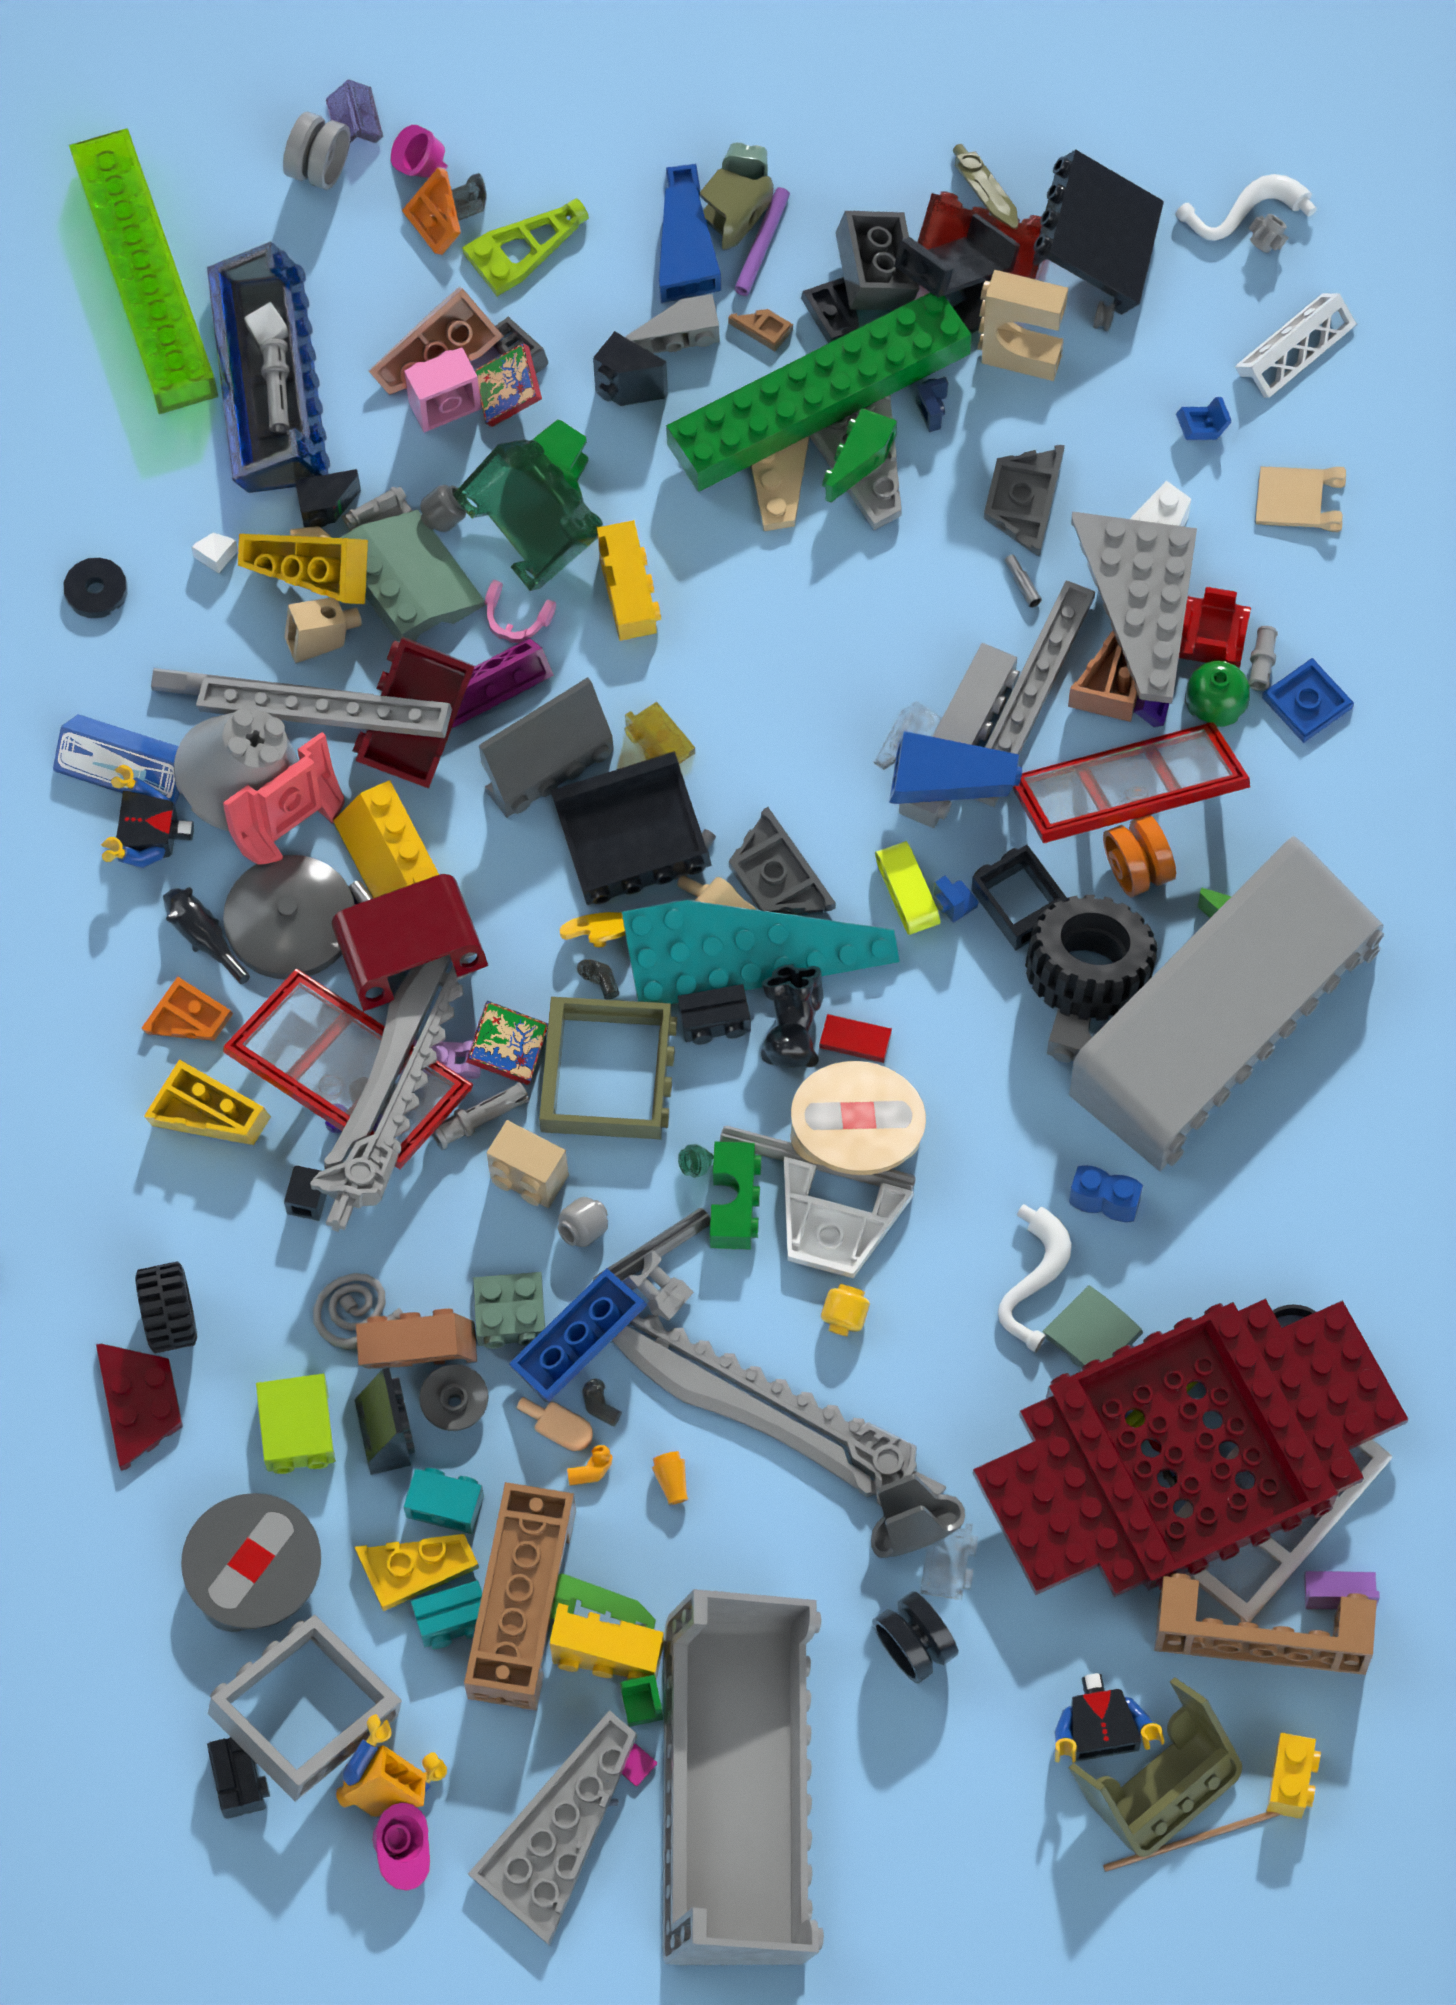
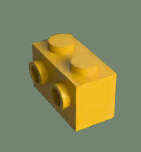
(1291, 1775)

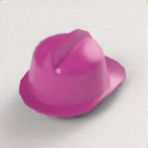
(417, 152)
(402, 1846)

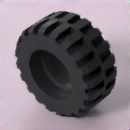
(1094, 927)

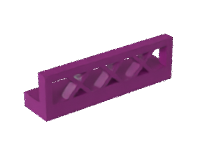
(503, 678)

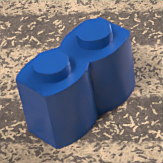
(1112, 1195)

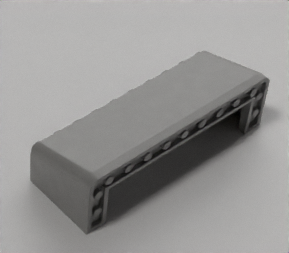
(1223, 1003)
(737, 1781)

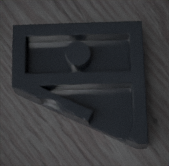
(831, 309)

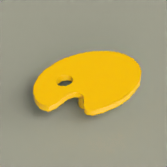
(599, 927)

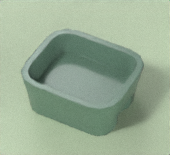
(746, 161)

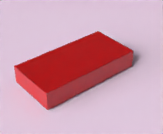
(855, 1038)

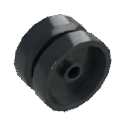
(915, 1637)

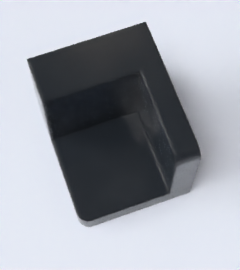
(300, 1198)

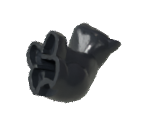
(796, 999)

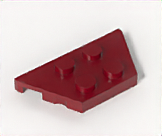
(138, 1399)

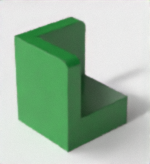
(641, 1700)

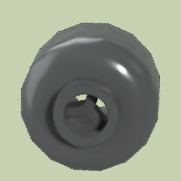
(441, 509)

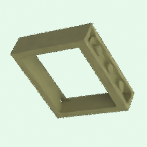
(613, 1012)

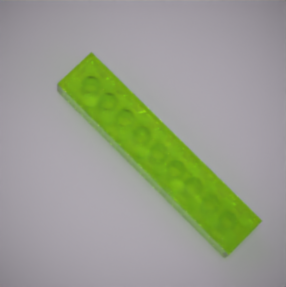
(143, 271)

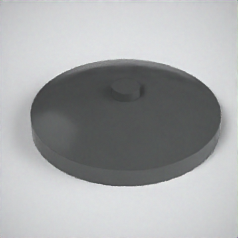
(283, 916)

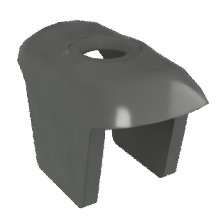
(913, 1517)

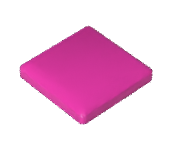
(638, 1765)

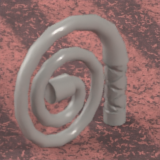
(349, 1306)

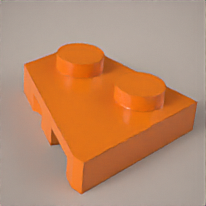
(187, 1014)

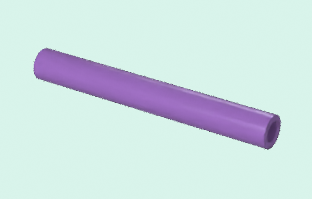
(762, 241)

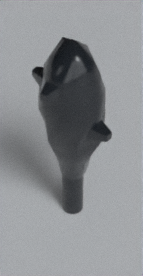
(201, 929)

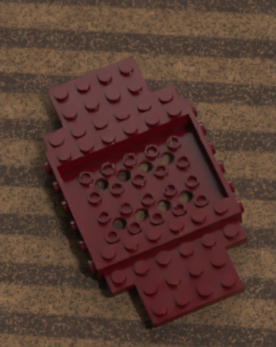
(1284, 1398)

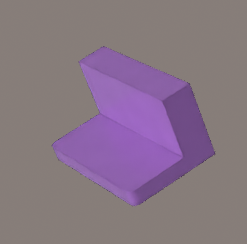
(1325, 1588)

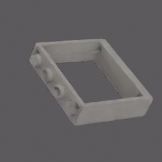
(300, 1781)

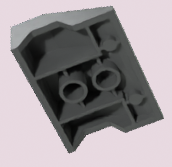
(546, 748)

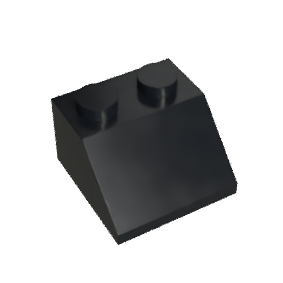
(628, 372)

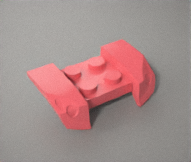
(265, 815)

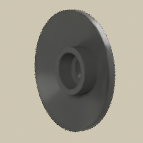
(446, 1384)

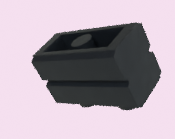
(714, 1014)
(236, 1779)

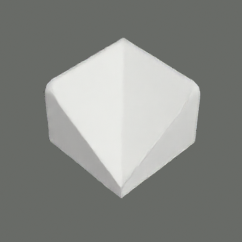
(266, 324)
(215, 551)

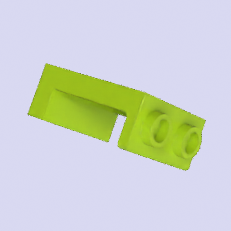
(295, 1423)

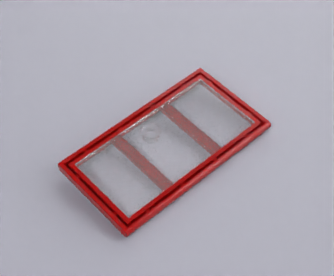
(1130, 782)
(323, 1056)

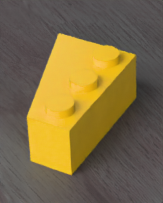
(626, 580)

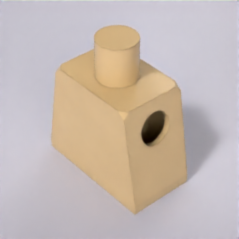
(318, 627)

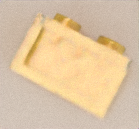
(657, 733)

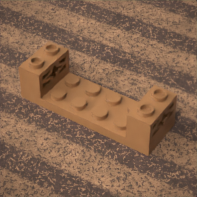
(519, 1596)
(1345, 1651)

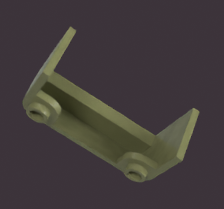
(1174, 1784)

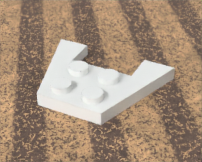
(830, 1233)

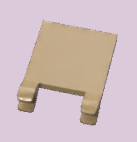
(1295, 497)

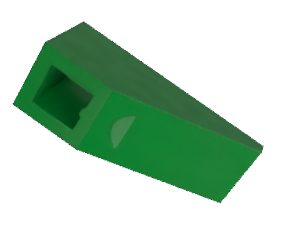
(864, 450)

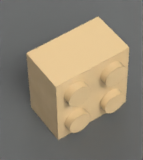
(527, 1164)

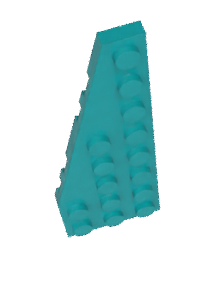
(714, 946)

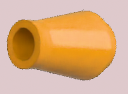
(671, 1476)

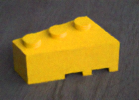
(205, 1107)
(604, 1646)

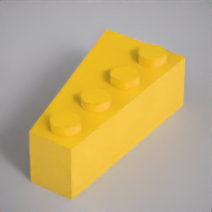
(316, 563)

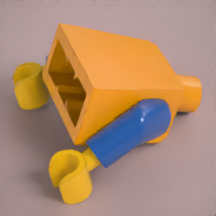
(382, 1778)

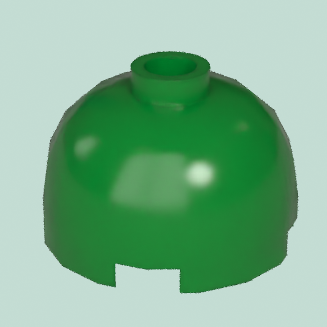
(1217, 693)

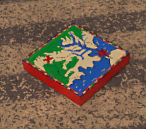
(507, 385)
(507, 1043)

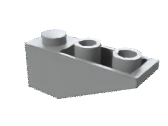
(681, 326)

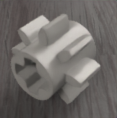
(1268, 233)

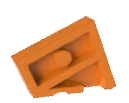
(434, 212)

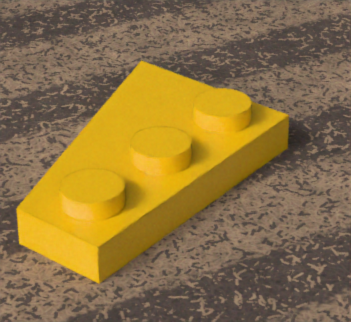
(414, 1568)

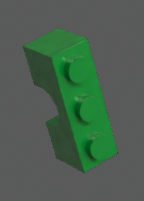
(733, 1222)

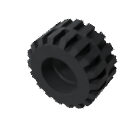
(166, 1307)

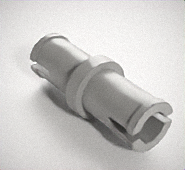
(1263, 658)

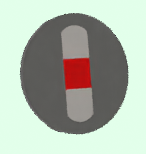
(251, 1561)

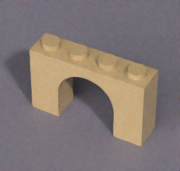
(1025, 300)

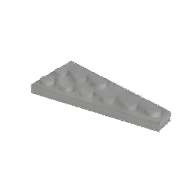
(546, 1845)

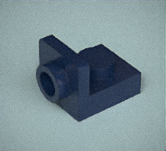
(929, 401)

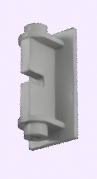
(382, 507)

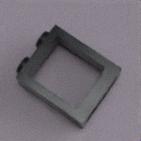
(1011, 863)

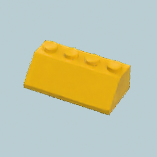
(383, 841)

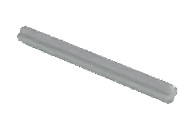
(779, 1149)

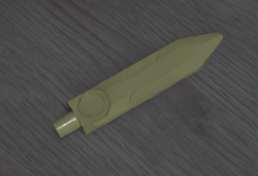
(985, 186)

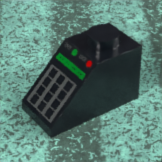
(326, 496)

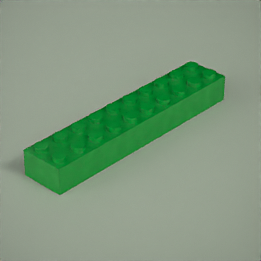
(818, 390)

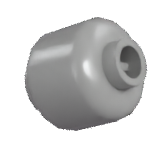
(582, 1222)

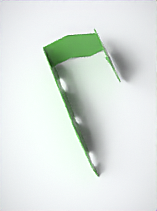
(599, 1600)

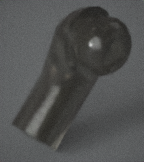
(599, 974)
(595, 1402)

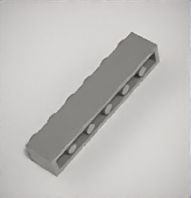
(970, 715)

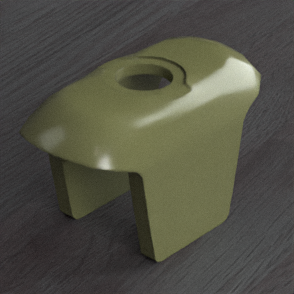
(735, 204)

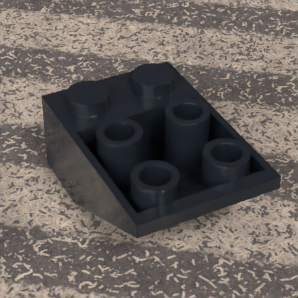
(384, 1424)

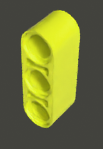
(907, 888)

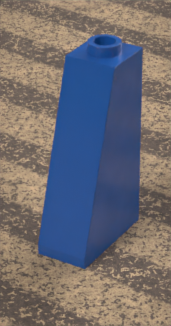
(687, 250)
(950, 770)

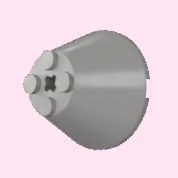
(226, 756)

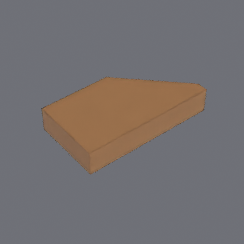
(763, 326)

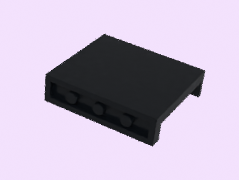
(1099, 228)
(631, 828)

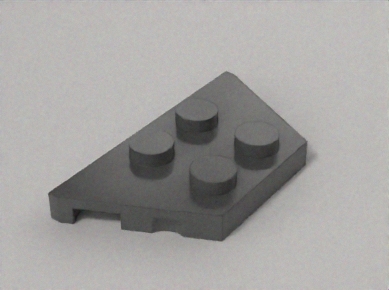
(1024, 495)
(777, 872)

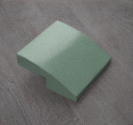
(1091, 1328)

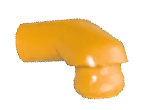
(594, 1469)

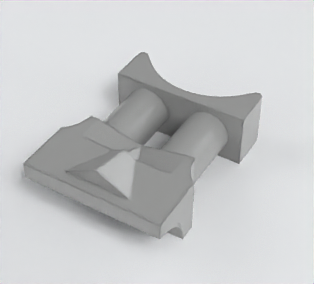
(669, 1297)

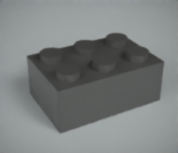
(868, 254)

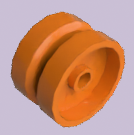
(1139, 855)

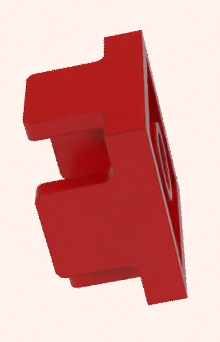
(1214, 627)

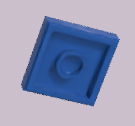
(1307, 700)

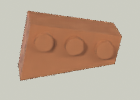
(1106, 684)
(415, 1339)

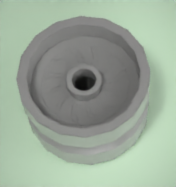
(316, 150)

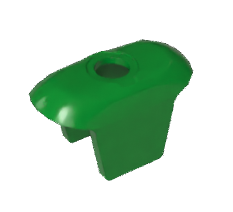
(564, 449)

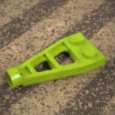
(495, 266)

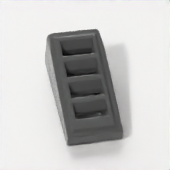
(537, 352)

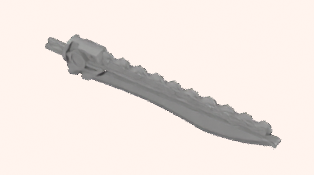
(365, 1173)
(869, 1447)

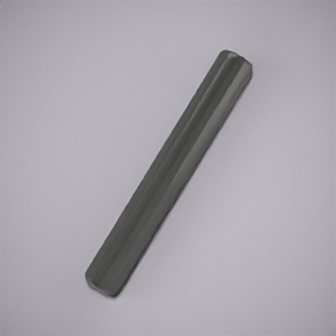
(661, 1244)

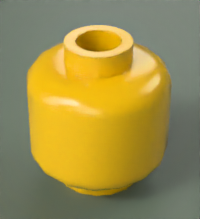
(845, 1309)

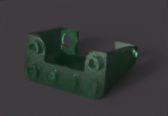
(531, 508)

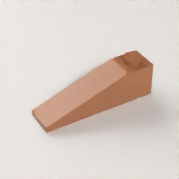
(449, 326)

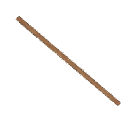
(1193, 1839)

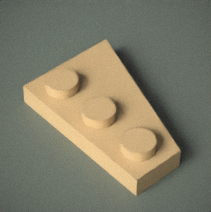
(779, 485)

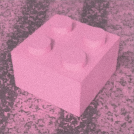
(442, 389)

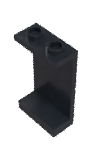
(959, 261)

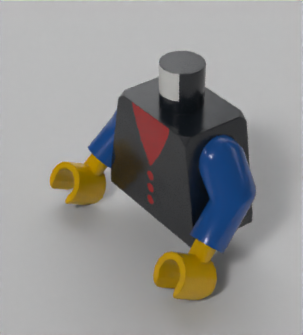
(145, 824)
(1102, 1724)

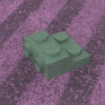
(508, 1309)

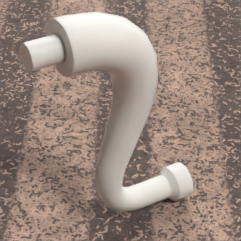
(1266, 187)
(1057, 1254)

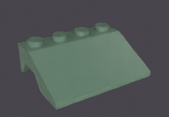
(413, 576)

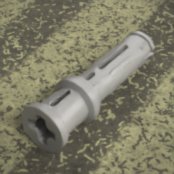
(275, 373)
(465, 1121)

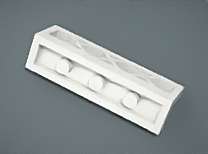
(1290, 335)

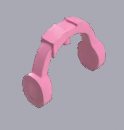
(543, 619)

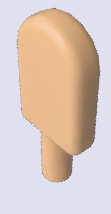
(559, 1424)

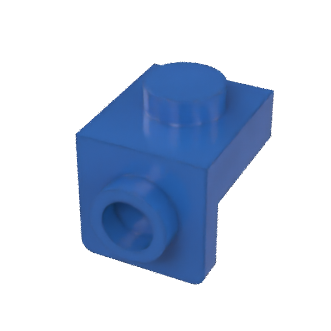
(1204, 422)
(954, 898)

